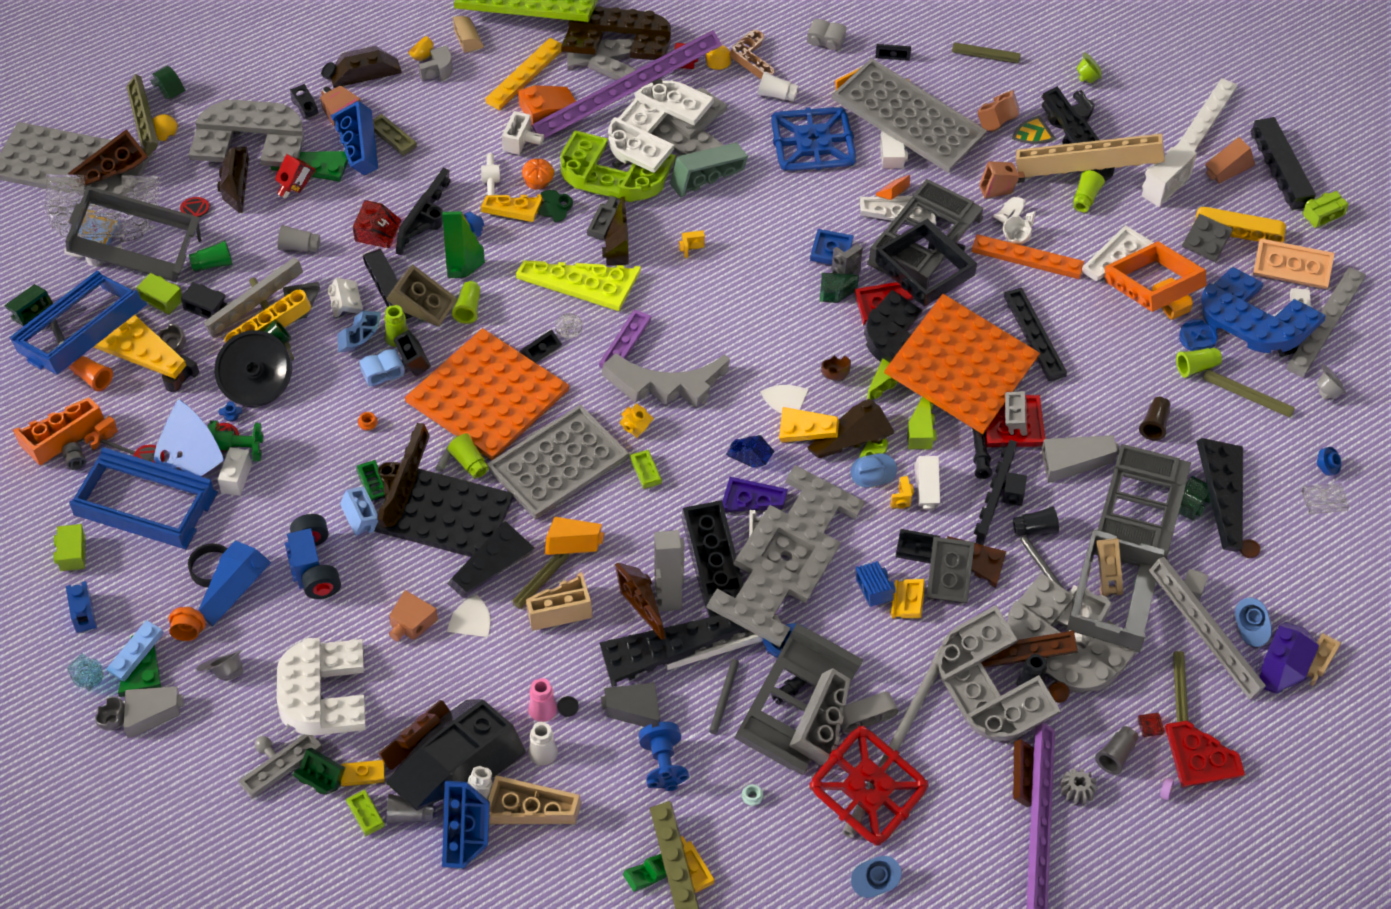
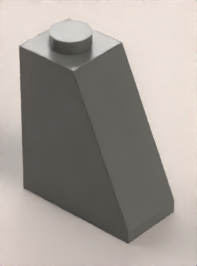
(632, 704)

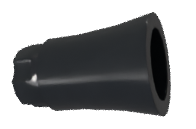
(1037, 523)
(1033, 666)

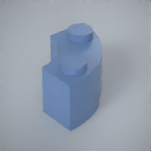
(362, 330)

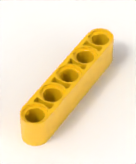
(1247, 226)
(285, 311)

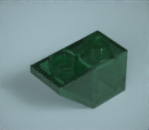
(837, 286)

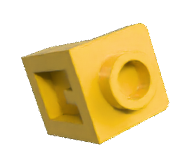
(691, 240)

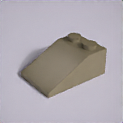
(421, 296)

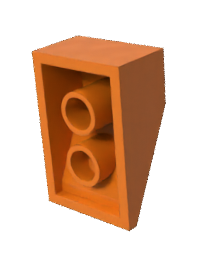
(544, 100)

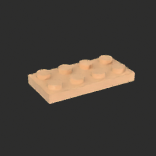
(1293, 263)

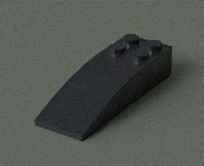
(711, 550)

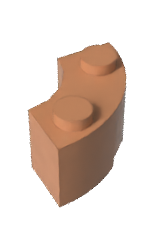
(996, 113)

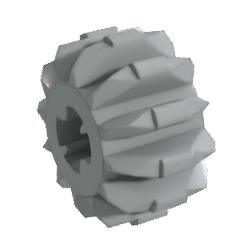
(1078, 786)

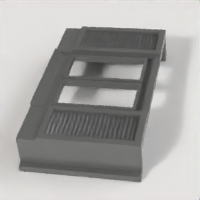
(916, 259)
(1153, 469)
(806, 657)

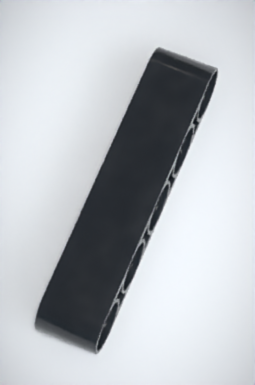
(381, 274)

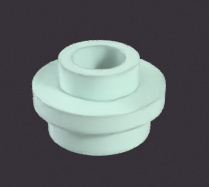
(752, 789)

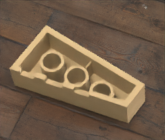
(531, 804)

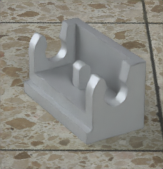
(1016, 411)

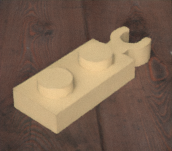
(1324, 656)

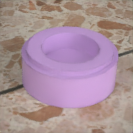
(1167, 788)

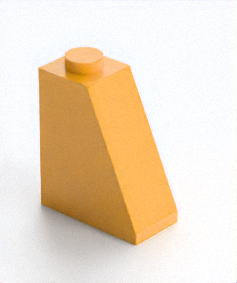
(573, 536)

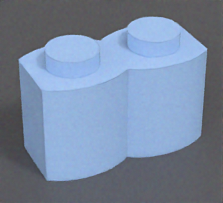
(381, 367)

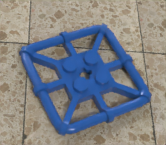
(804, 143)

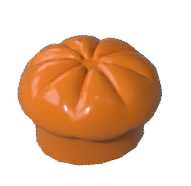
(537, 173)
(186, 623)

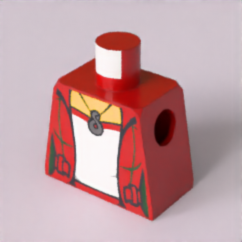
(293, 175)

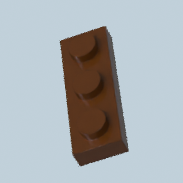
(1023, 772)

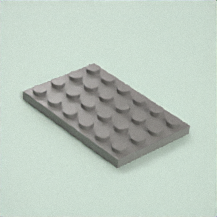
(557, 461)

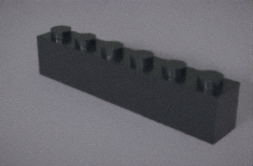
(1282, 162)

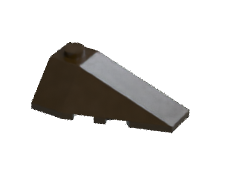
(616, 241)

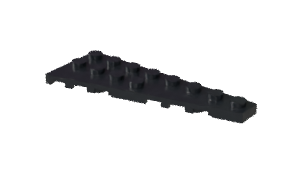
(646, 650)

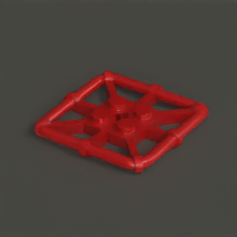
(882, 784)

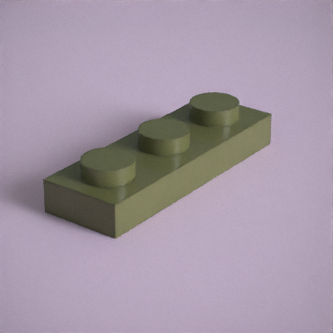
(393, 135)

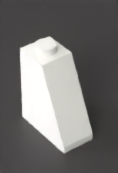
(927, 481)

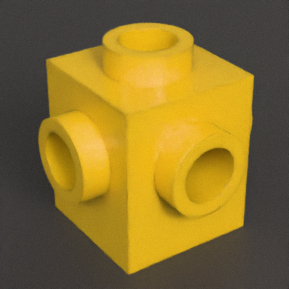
(635, 420)

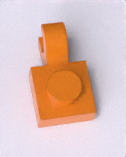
(103, 430)

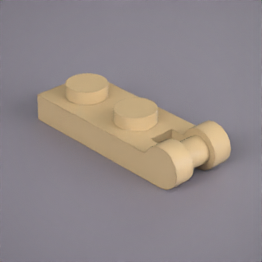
(1109, 566)

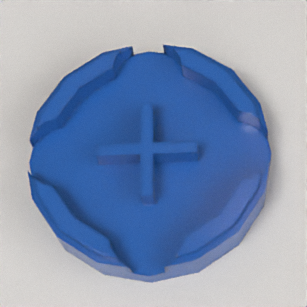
(1197, 335)

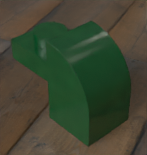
(168, 82)

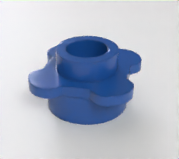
(230, 411)

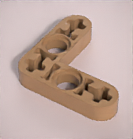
(746, 54)

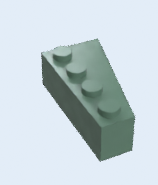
(706, 167)

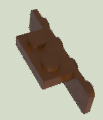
(402, 745)

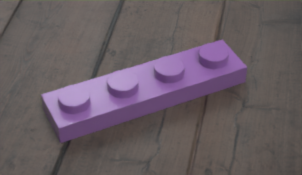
(627, 336)

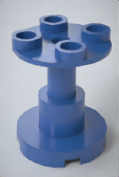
(661, 742)

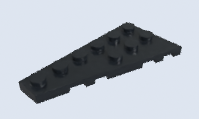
(1224, 479)

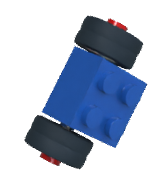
(316, 579)

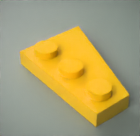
(520, 208)
(805, 425)

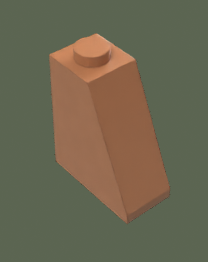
(1230, 161)

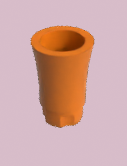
(93, 373)

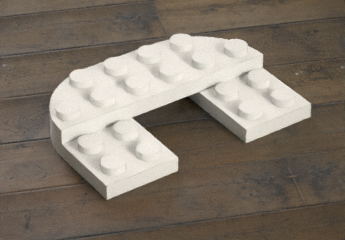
(631, 132)
(300, 687)

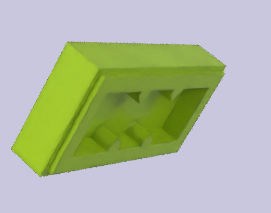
(645, 469)
(365, 812)

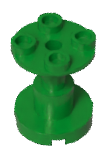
(227, 439)

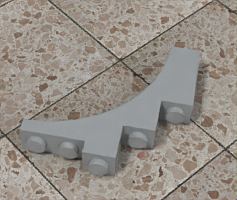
(665, 386)

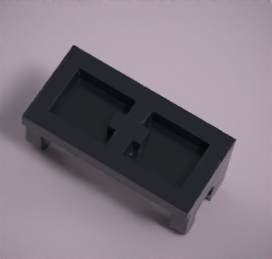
(915, 546)

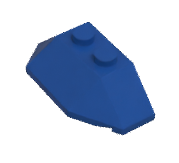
(464, 824)

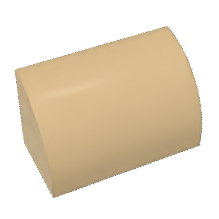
(467, 34)

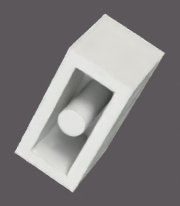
(892, 152)
(235, 471)

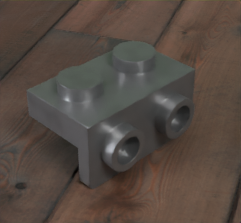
(848, 261)

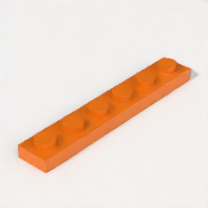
(1027, 256)

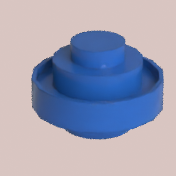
(476, 223)
(1329, 461)

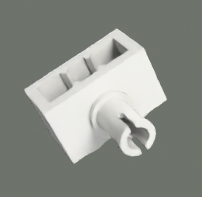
(518, 133)

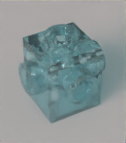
(85, 672)

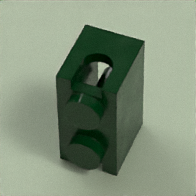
(29, 304)

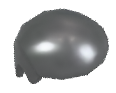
(173, 337)
(110, 715)

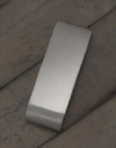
(868, 712)

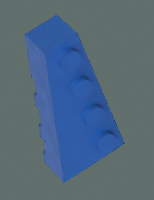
(357, 136)

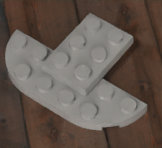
(688, 137)

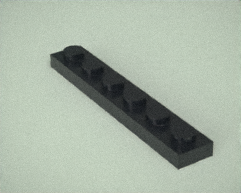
(1035, 334)
(993, 497)

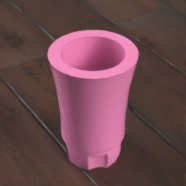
(542, 702)

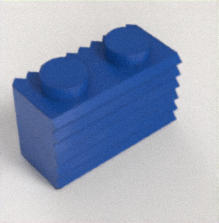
(875, 583)

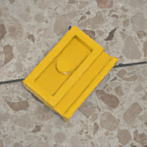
(908, 598)

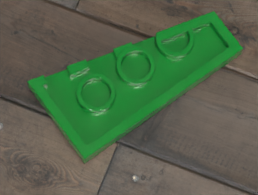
(328, 164)

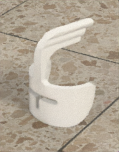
(1014, 204)

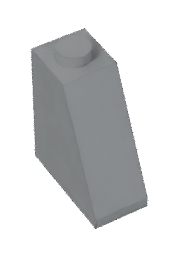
(150, 708)

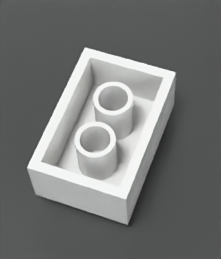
(1168, 176)

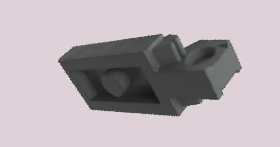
(602, 219)

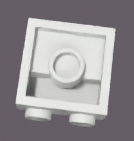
(1092, 607)

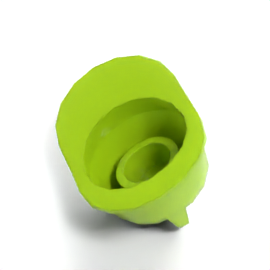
(1088, 69)

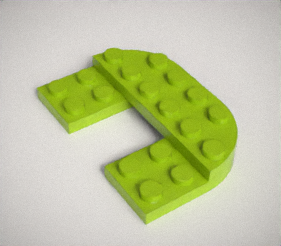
(581, 171)

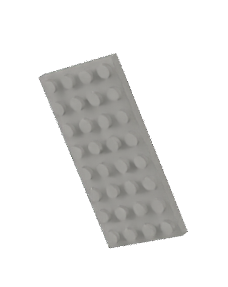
(909, 115)
(41, 150)

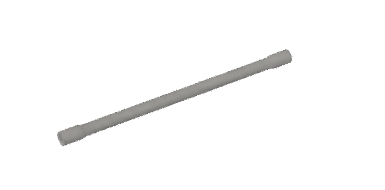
(901, 731)

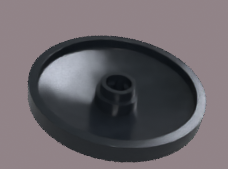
(253, 368)

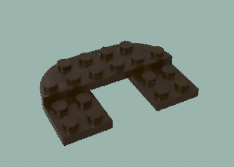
(651, 32)

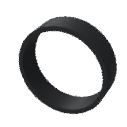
(212, 547)

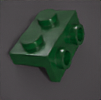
(319, 772)

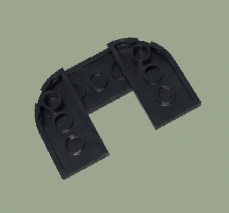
(889, 324)

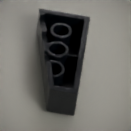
(498, 553)

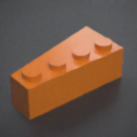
(47, 437)

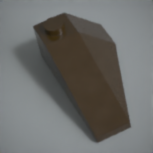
(858, 425)

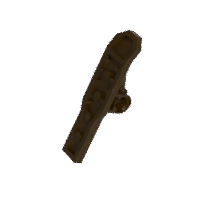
(400, 477)

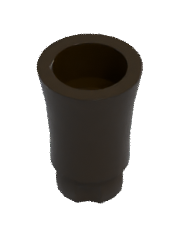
(1155, 421)

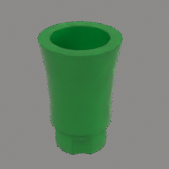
(211, 257)

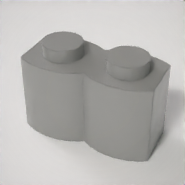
(826, 34)

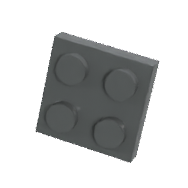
(1207, 238)

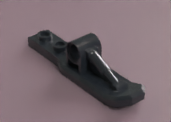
(1074, 126)
(424, 213)

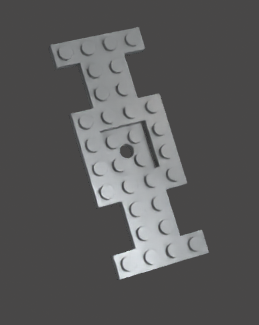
(801, 539)

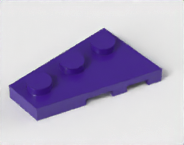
(750, 495)

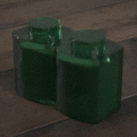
(1194, 498)

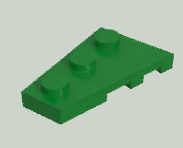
(144, 675)

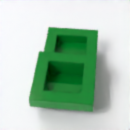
(645, 874)

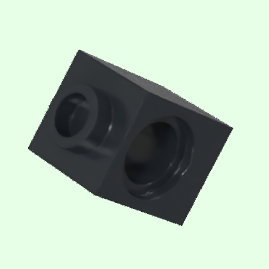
(1014, 489)

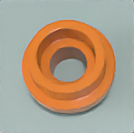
(367, 417)

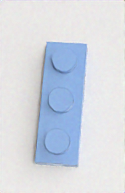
(135, 650)

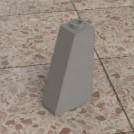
(1077, 455)

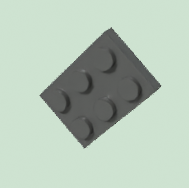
(950, 570)

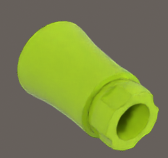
(1087, 190)
(466, 307)
(394, 324)
(1196, 361)
(468, 456)

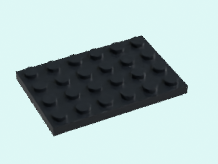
(450, 513)

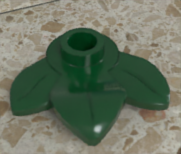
(553, 207)

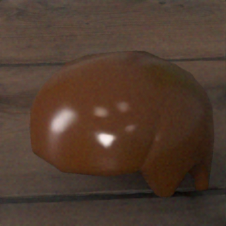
(835, 368)

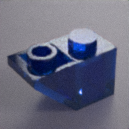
(751, 451)

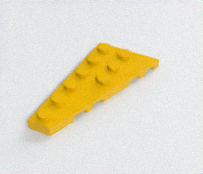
(141, 346)

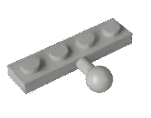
(278, 764)

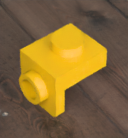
(905, 494)

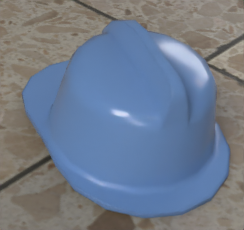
(873, 470)
(1253, 622)
(876, 876)

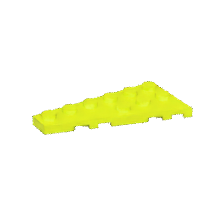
(584, 281)

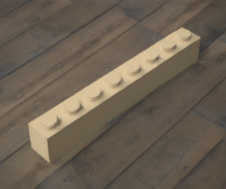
(1091, 155)

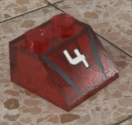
(375, 225)

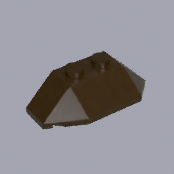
(363, 66)
(234, 177)

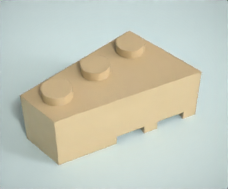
(560, 605)

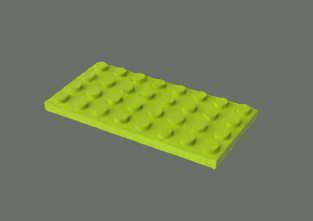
(558, 9)

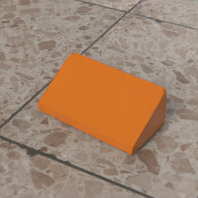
(894, 188)

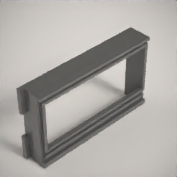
(124, 257)
(1133, 634)

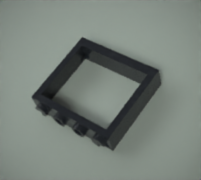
(943, 244)

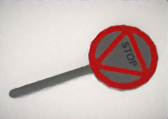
(144, 452)

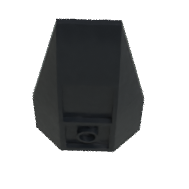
(462, 740)

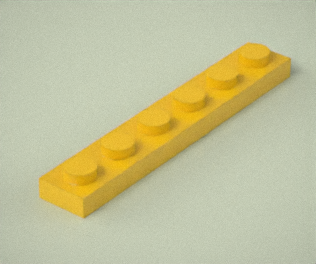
(524, 74)

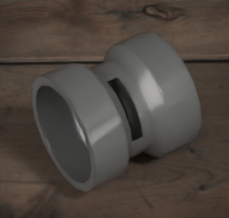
(73, 456)

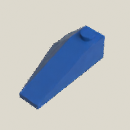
(233, 576)

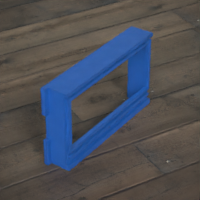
(87, 336)
(154, 472)

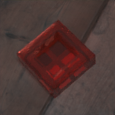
(1150, 724)

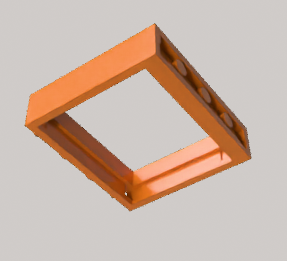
(1192, 276)

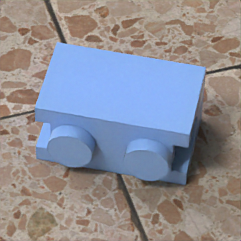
(359, 511)

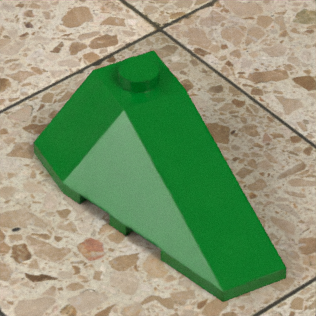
(461, 246)

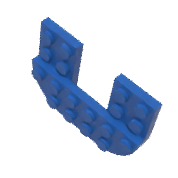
(1227, 308)

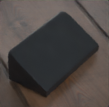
(893, 52)
(541, 347)

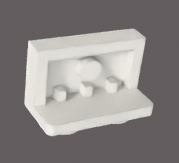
(344, 296)

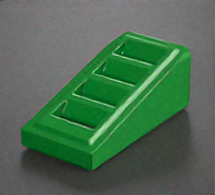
(367, 467)

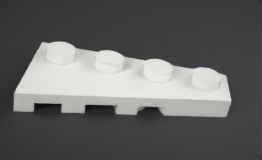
(889, 209)
(1121, 245)

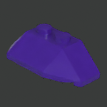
(1288, 658)

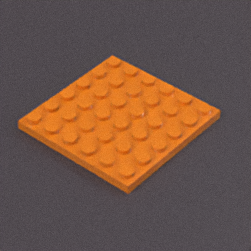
(962, 363)
(487, 393)

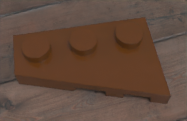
(987, 562)

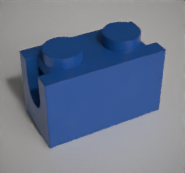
(80, 606)

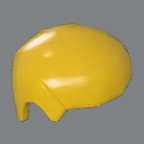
(422, 49)
(718, 58)
(164, 126)

